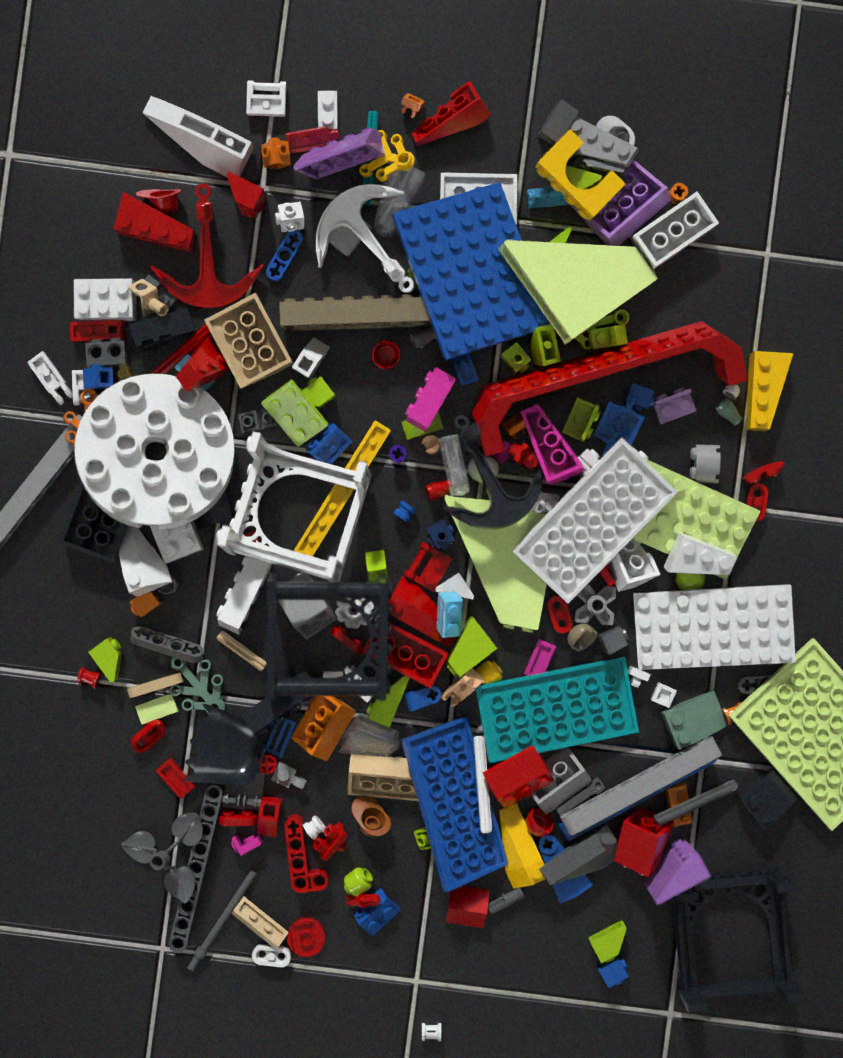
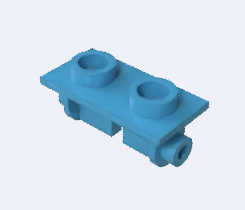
(545, 198)

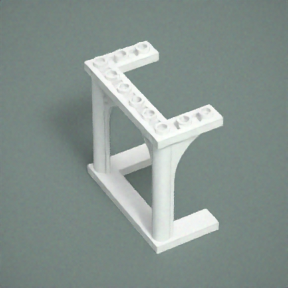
(232, 538)

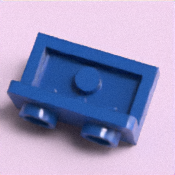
(375, 917)

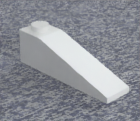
(632, 566)

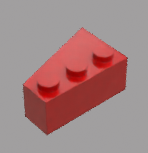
(202, 366)

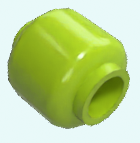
(358, 881)

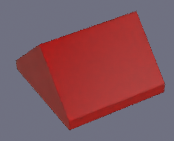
(468, 906)

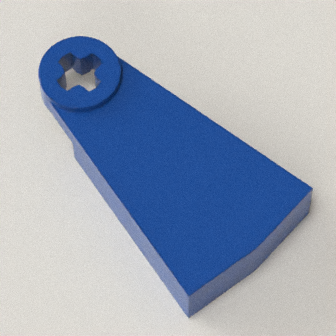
(567, 889)

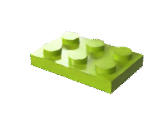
(294, 413)

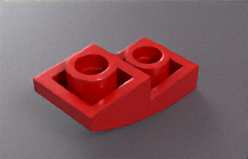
(767, 470)

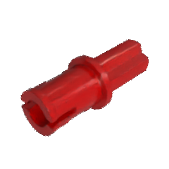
(363, 900)

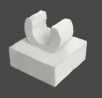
(637, 676)

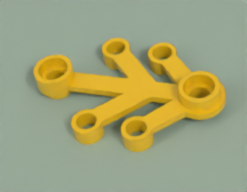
(398, 160)

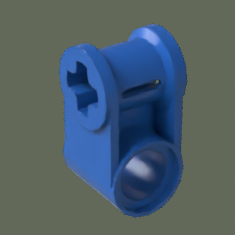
(418, 697)

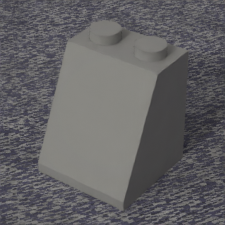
(308, 615)

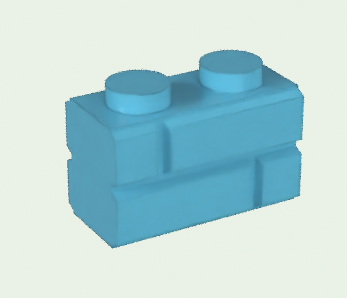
(449, 614)

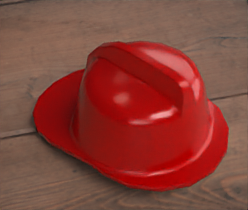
(161, 200)

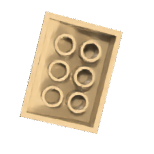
(248, 341)

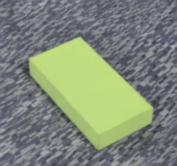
(156, 708)

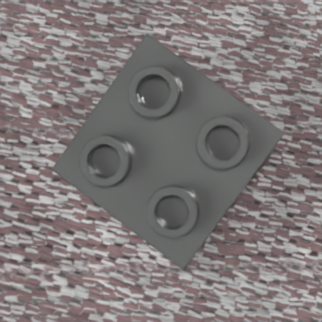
(245, 795)

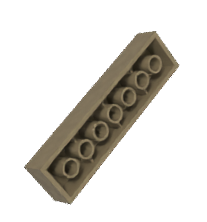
(352, 313)

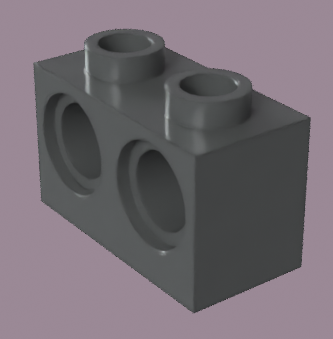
(107, 358)

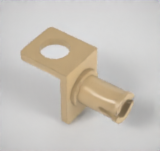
(149, 298)

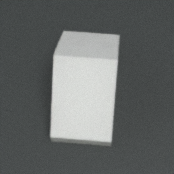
(455, 584)

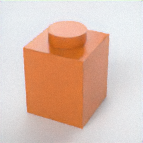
(145, 603)

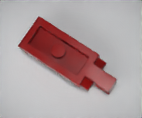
(310, 138)

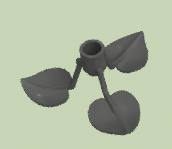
(141, 846)

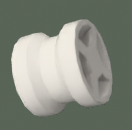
(314, 827)

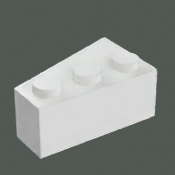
(699, 557)

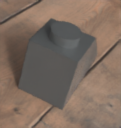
(613, 639)

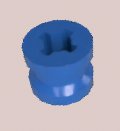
(404, 511)

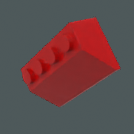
(412, 655)

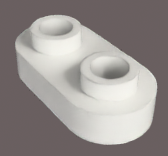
(271, 957)

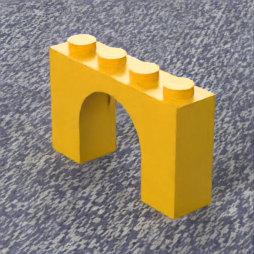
(553, 167)

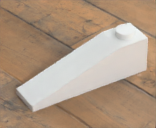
(141, 564)

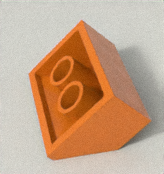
(323, 726)

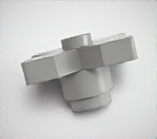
(602, 613)

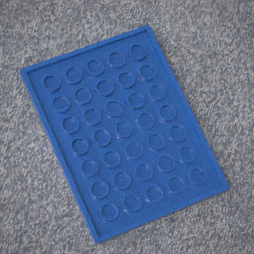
(462, 274)

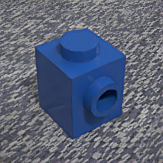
(97, 377)
(644, 397)
(613, 972)

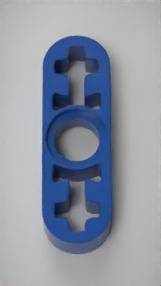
(273, 265)

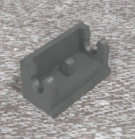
(558, 122)

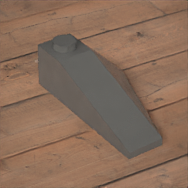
(586, 855)

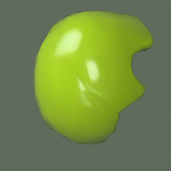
(690, 581)

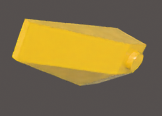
(520, 849)

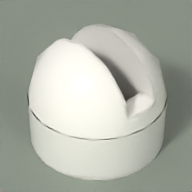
(731, 391)

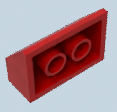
(518, 776)

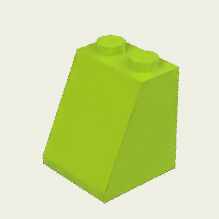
(469, 648)

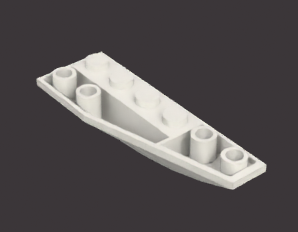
(201, 138)

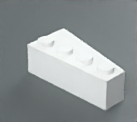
(243, 594)

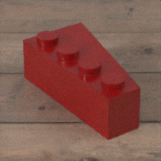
(150, 225)

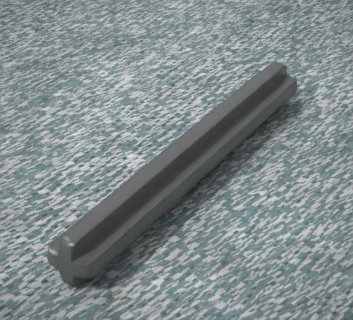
(695, 802)

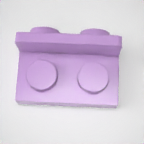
(673, 406)

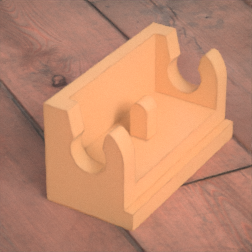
(463, 686)

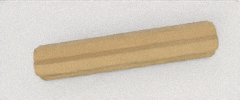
(241, 650)

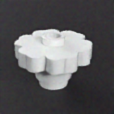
(352, 619)

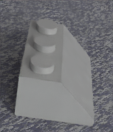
(568, 778)

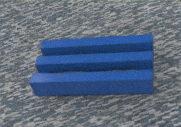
(274, 751)

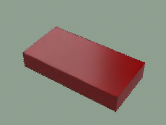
(174, 778)

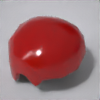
(386, 354)
(539, 823)

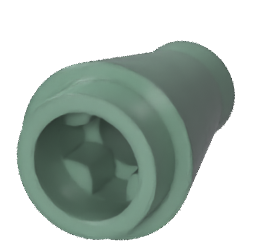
(728, 411)

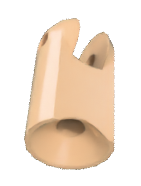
(431, 444)

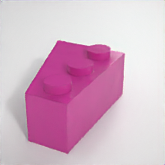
(430, 399)

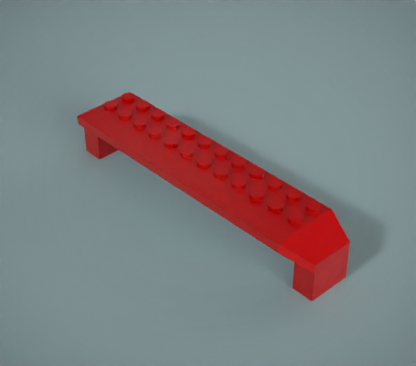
(498, 395)

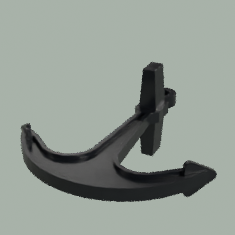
(503, 508)

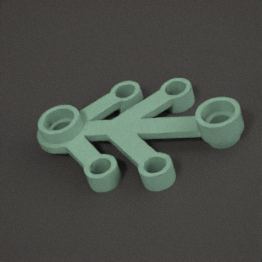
(199, 687)

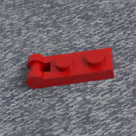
(89, 330)

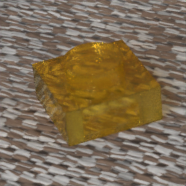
(124, 372)

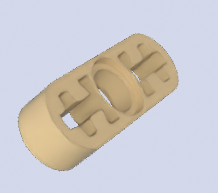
(155, 685)

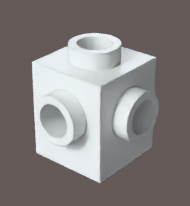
(290, 217)

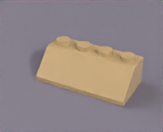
(380, 777)

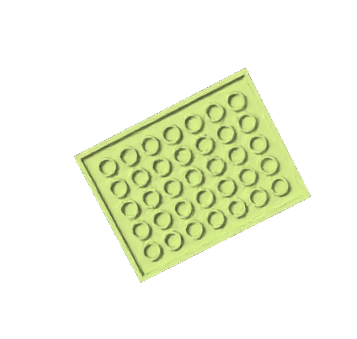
(800, 728)

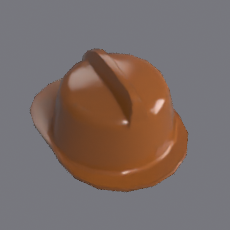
(370, 816)

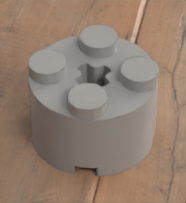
(706, 464)

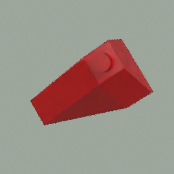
(460, 113)
(416, 609)

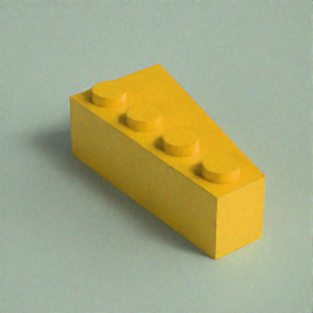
(765, 386)

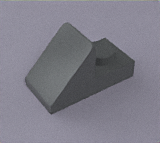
(163, 295)

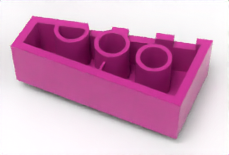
(552, 450)

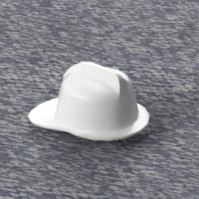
(617, 128)

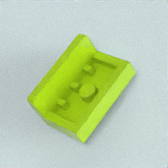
(581, 419)

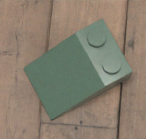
(694, 719)

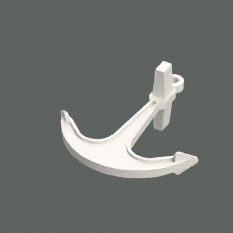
(346, 212)

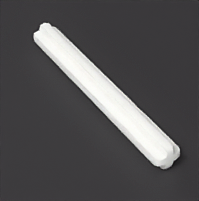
(482, 785)

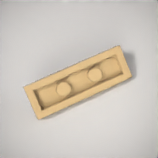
(259, 922)

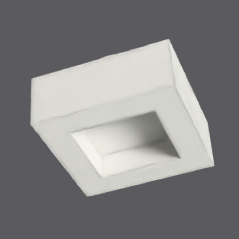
(663, 695)

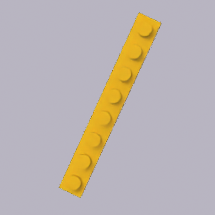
(340, 494)

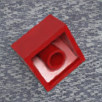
(247, 195)

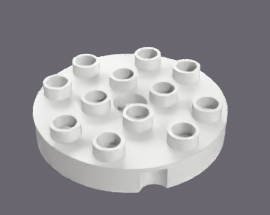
(144, 491)

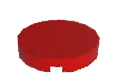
(306, 937)

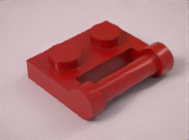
(434, 569)

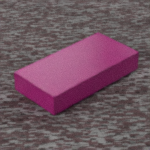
(540, 658)

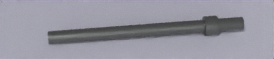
(201, 951)

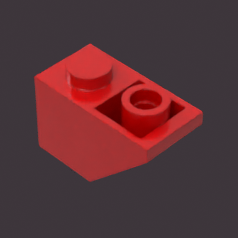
(269, 816)

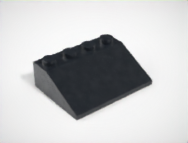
(92, 529)

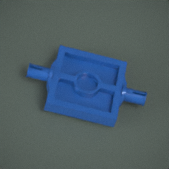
(618, 423)

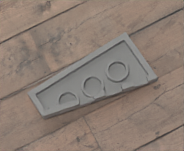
(602, 144)

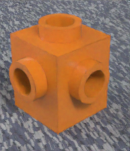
(275, 154)

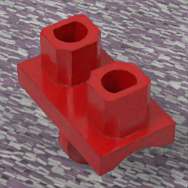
(524, 455)
(332, 842)

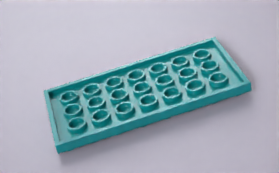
(557, 708)

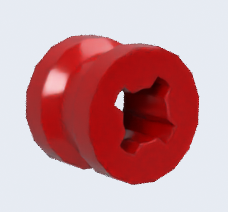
(266, 766)

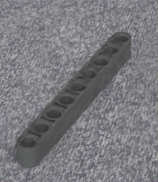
(201, 858)

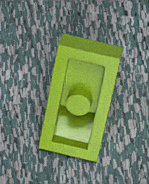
(608, 336)
(413, 432)
(376, 564)

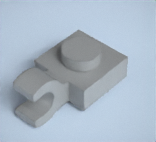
(286, 775)

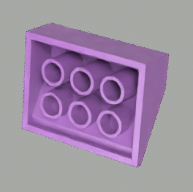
(341, 154)
(630, 207)
(677, 871)

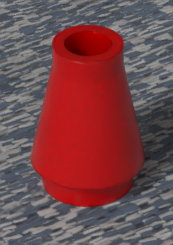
(437, 489)

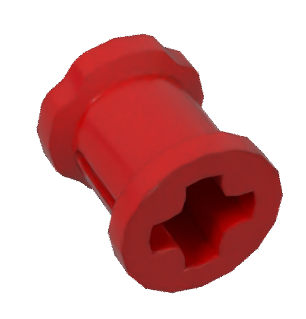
(88, 677)

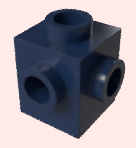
(435, 530)

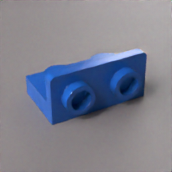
(329, 444)

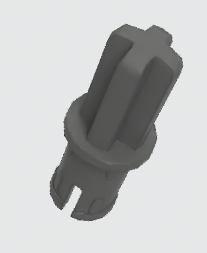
(505, 900)

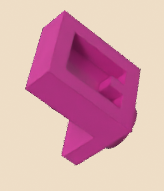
(249, 843)

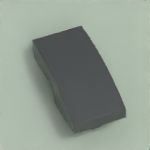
(256, 420)

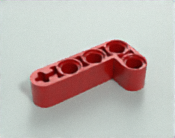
(301, 853)

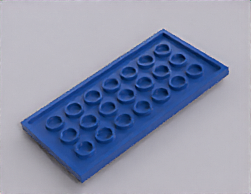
(447, 793)

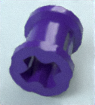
(395, 448)

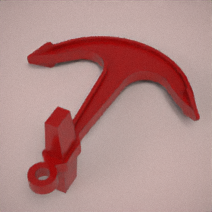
(208, 290)

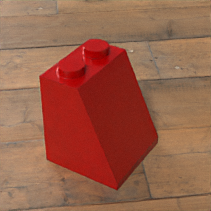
(642, 842)

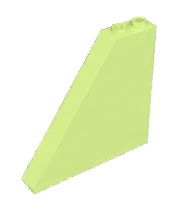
(577, 281)
(508, 582)

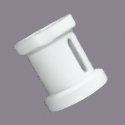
(431, 1032)

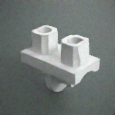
(545, 502)

